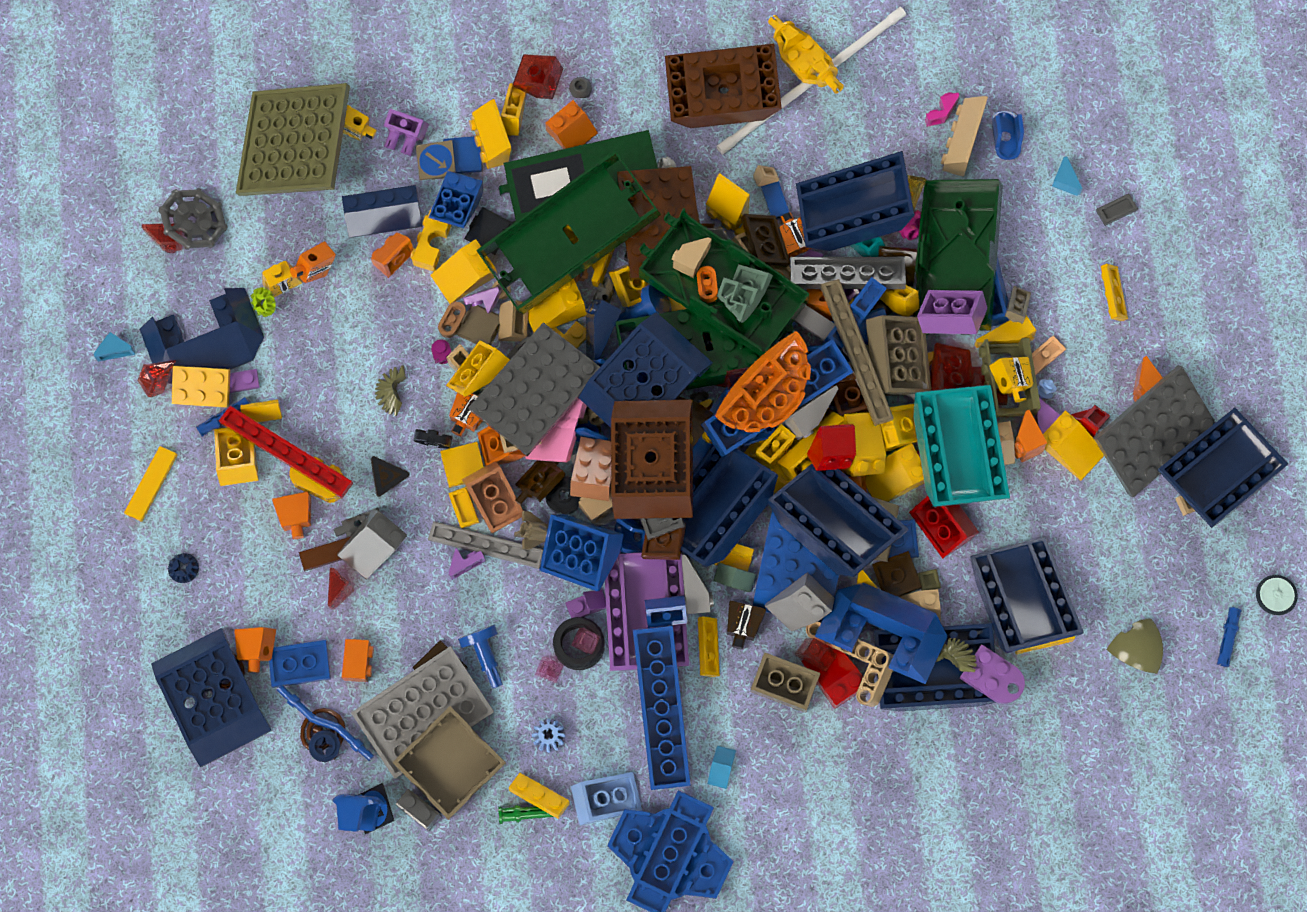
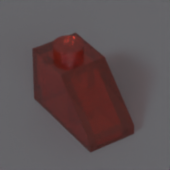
(156, 234)
(816, 653)

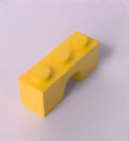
(424, 254)

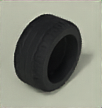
(583, 663)

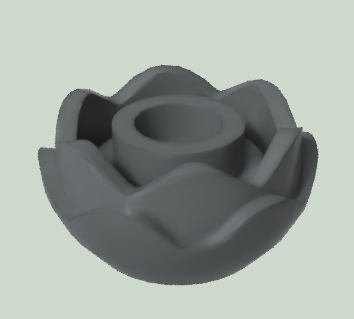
(578, 92)

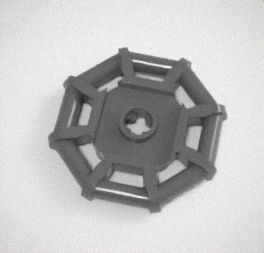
(199, 211)

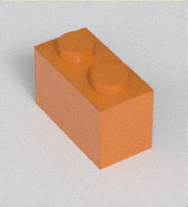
(356, 660)

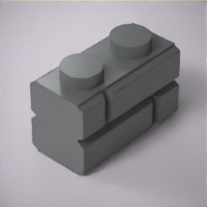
(418, 809)

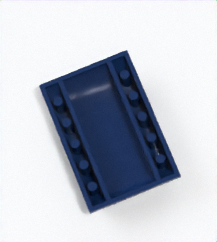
(855, 203)
(1223, 467)
(726, 502)
(835, 519)
(1025, 595)
(944, 686)

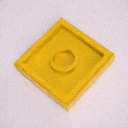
(461, 462)

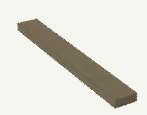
(856, 352)

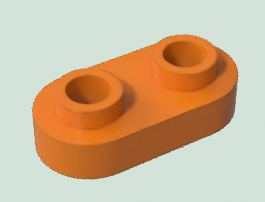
(707, 285)

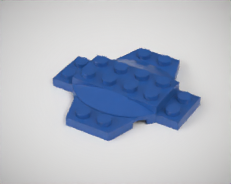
(670, 853)

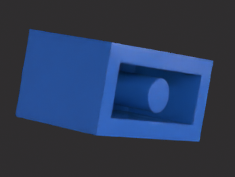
(665, 611)

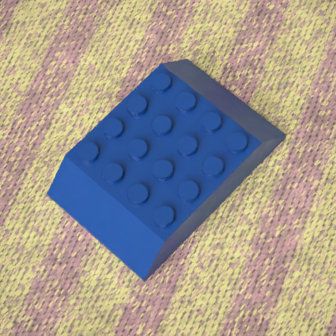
(785, 562)

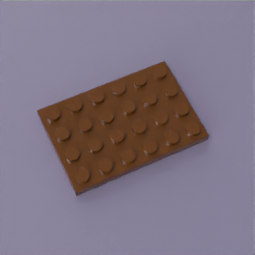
(670, 192)

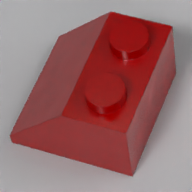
(833, 447)

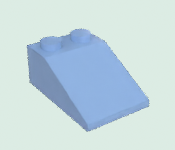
(605, 798)

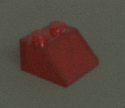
(538, 75)

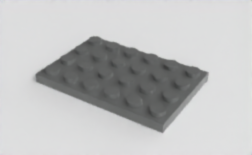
(534, 389)
(1154, 430)

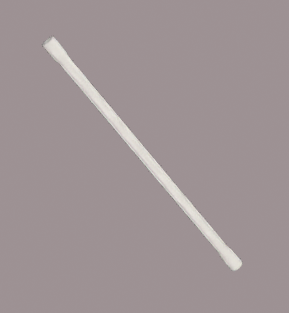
(890, 20)

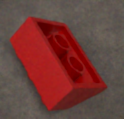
(944, 525)

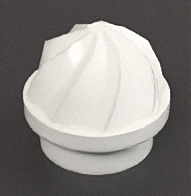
(666, 163)

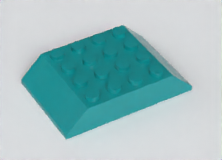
(960, 446)

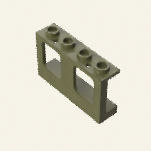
(1019, 349)

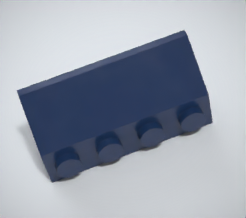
(382, 211)

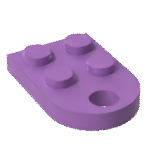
(993, 676)

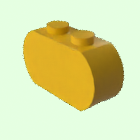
(307, 485)

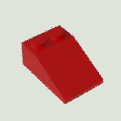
(839, 681)

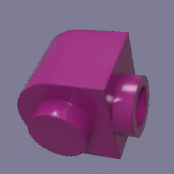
(440, 350)

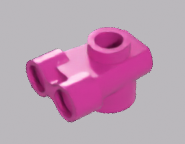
(911, 230)

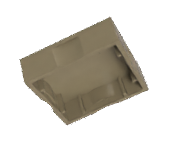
(449, 762)

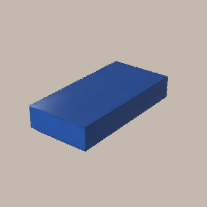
(775, 199)

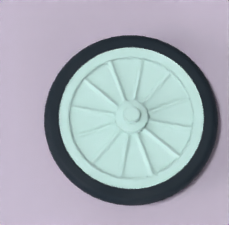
(1276, 595)

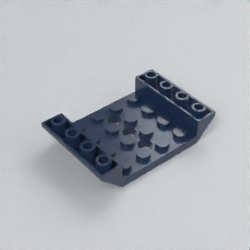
(656, 351)
(216, 723)

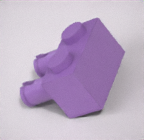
(410, 126)

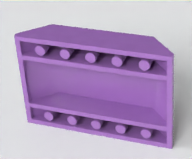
(626, 588)

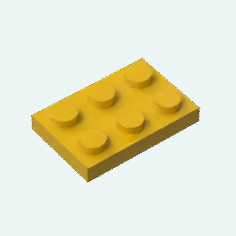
(200, 386)

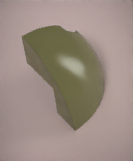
(1139, 646)

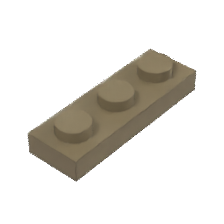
(1017, 305)

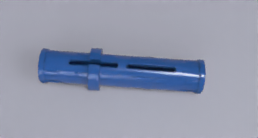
(213, 422)
(1230, 630)

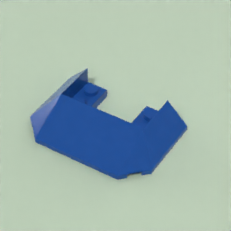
(919, 627)

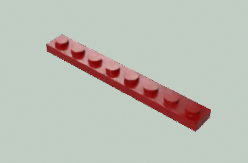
(286, 452)

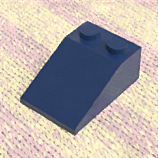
(599, 326)

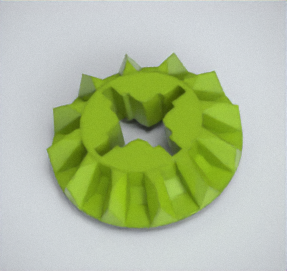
(269, 303)

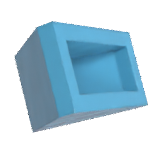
(1066, 178)
(112, 348)
(721, 767)

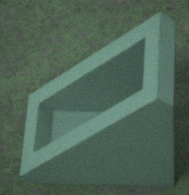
(734, 577)

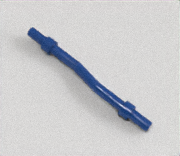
(356, 744)

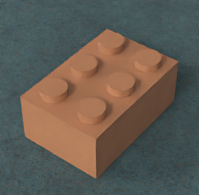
(592, 470)

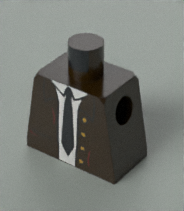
(743, 622)

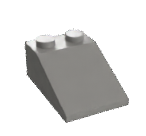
(809, 414)
(696, 592)
(801, 603)

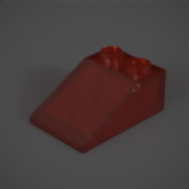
(951, 368)

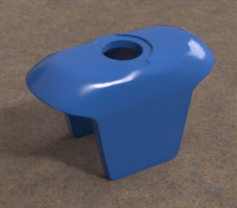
(1007, 122)
(628, 528)
(357, 812)

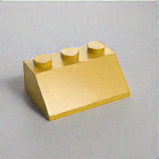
(490, 135)

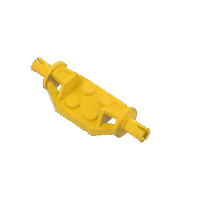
(804, 55)

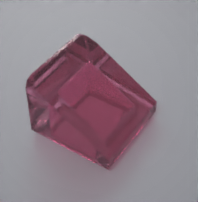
(585, 640)
(549, 669)

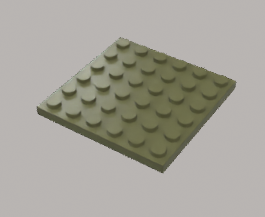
(293, 140)

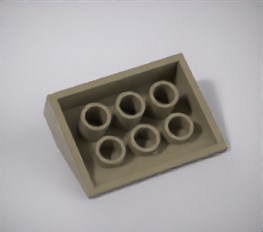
(898, 354)

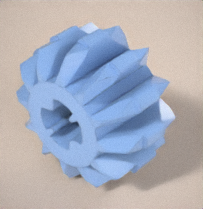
(541, 739)

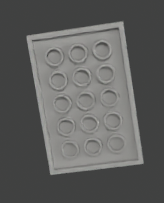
(414, 702)

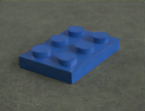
(299, 664)

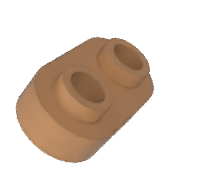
(451, 320)

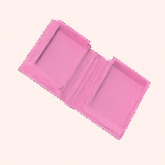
(560, 440)

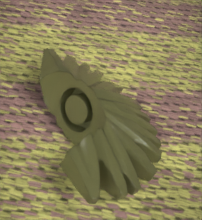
(388, 390)
(958, 655)

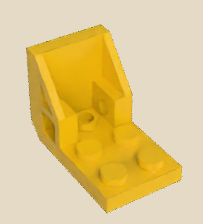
(901, 429)

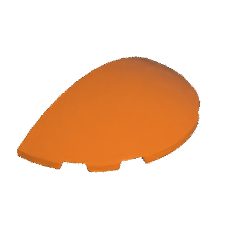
(768, 388)

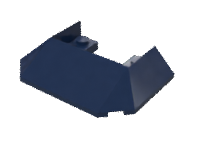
(222, 348)

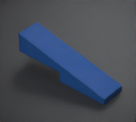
(860, 307)

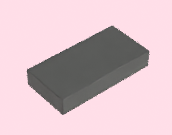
(1116, 209)

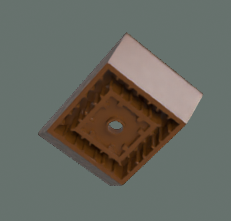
(745, 71)
(658, 487)

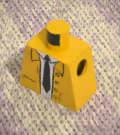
(357, 125)
(279, 279)
(1013, 376)

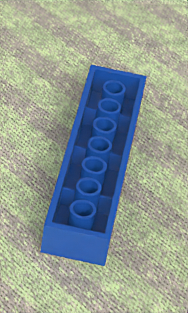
(827, 369)
(661, 707)

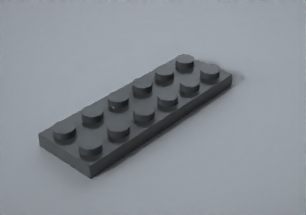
(851, 271)

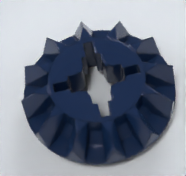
(180, 576)
(319, 739)

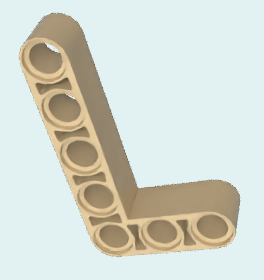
(875, 667)

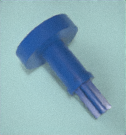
(652, 302)
(480, 642)

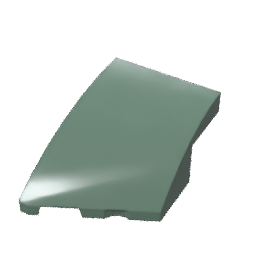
(744, 291)

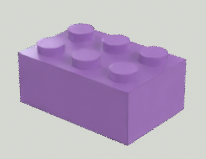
(952, 312)

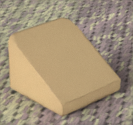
(765, 175)

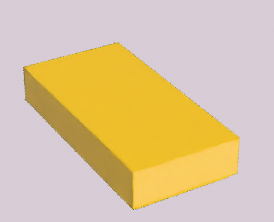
(262, 410)
(463, 507)

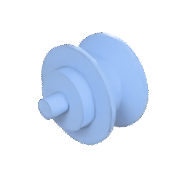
(1046, 389)

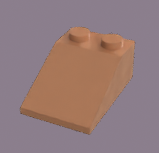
(493, 496)

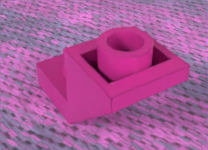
(947, 104)

